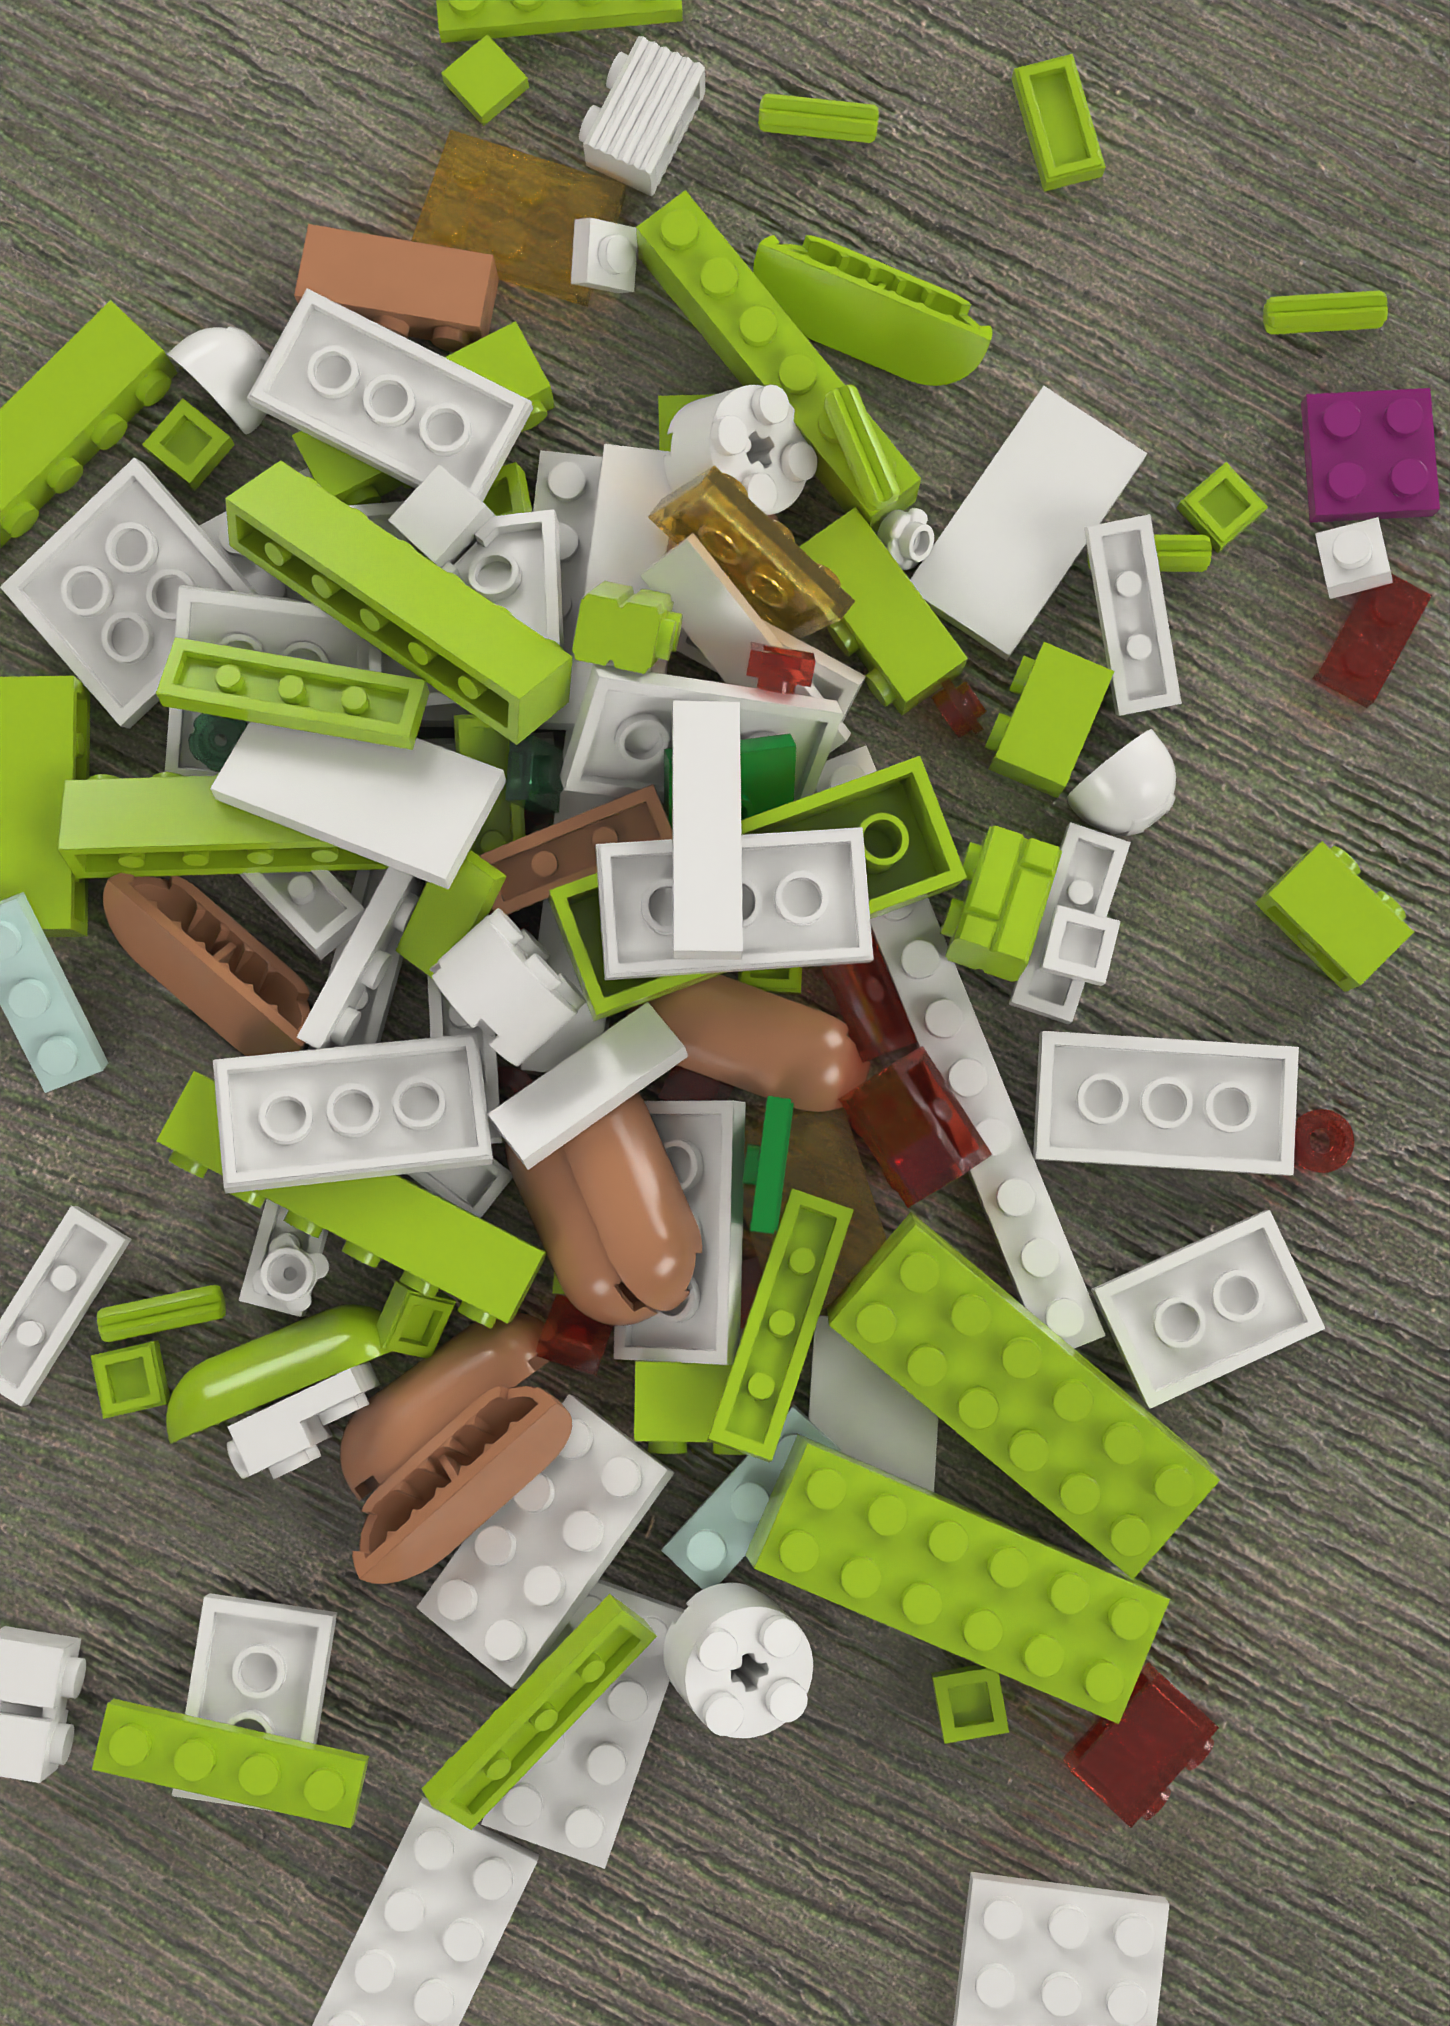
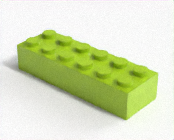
(905, 859)
(1021, 1395)
(957, 1578)

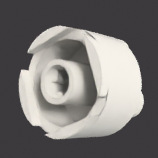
(745, 436)
(506, 987)
(739, 1661)

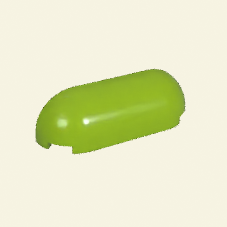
(873, 310)
(272, 1368)

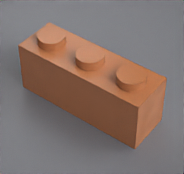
(402, 284)

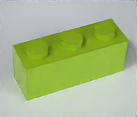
(889, 621)

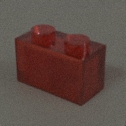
(915, 1127)
(1141, 1756)

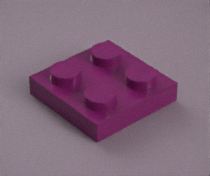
(1370, 455)

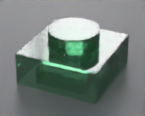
(534, 775)

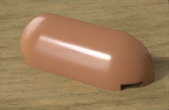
(208, 962)
(763, 1042)
(637, 1204)
(573, 1241)
(432, 1395)
(459, 1481)

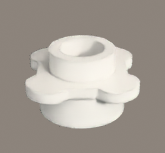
(272, 1278)

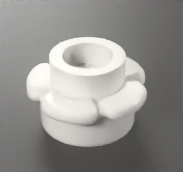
(907, 536)

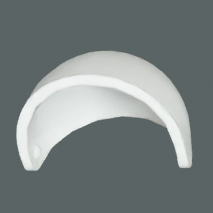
(227, 367)
(1128, 788)

